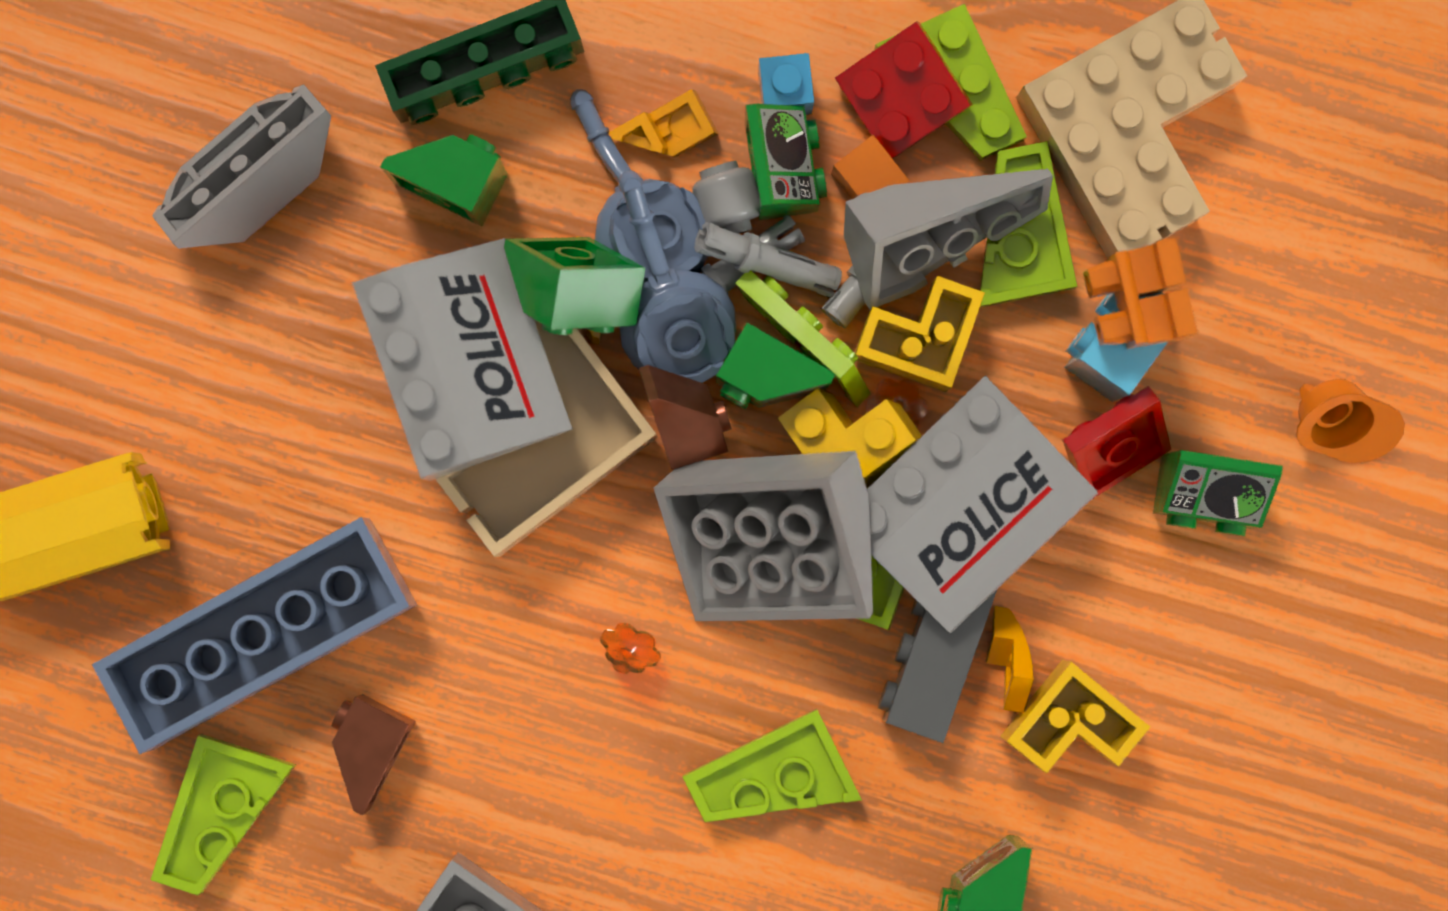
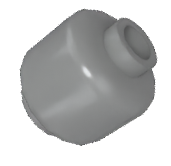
(728, 196)

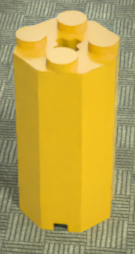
(79, 524)

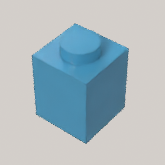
(786, 81)

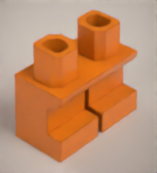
(1138, 274)

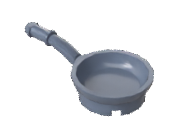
(674, 208)
(682, 315)

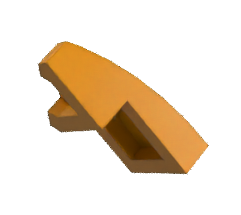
(670, 128)
(1011, 650)

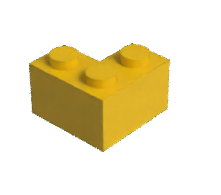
(928, 348)
(878, 437)
(1070, 707)

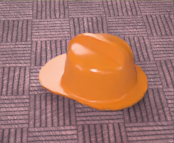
(1346, 422)

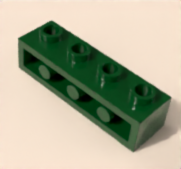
(479, 60)

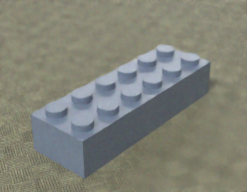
(254, 635)

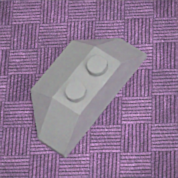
(247, 172)

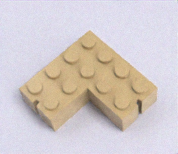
(1109, 118)
(540, 480)

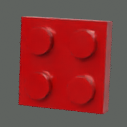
(903, 90)
(1119, 440)

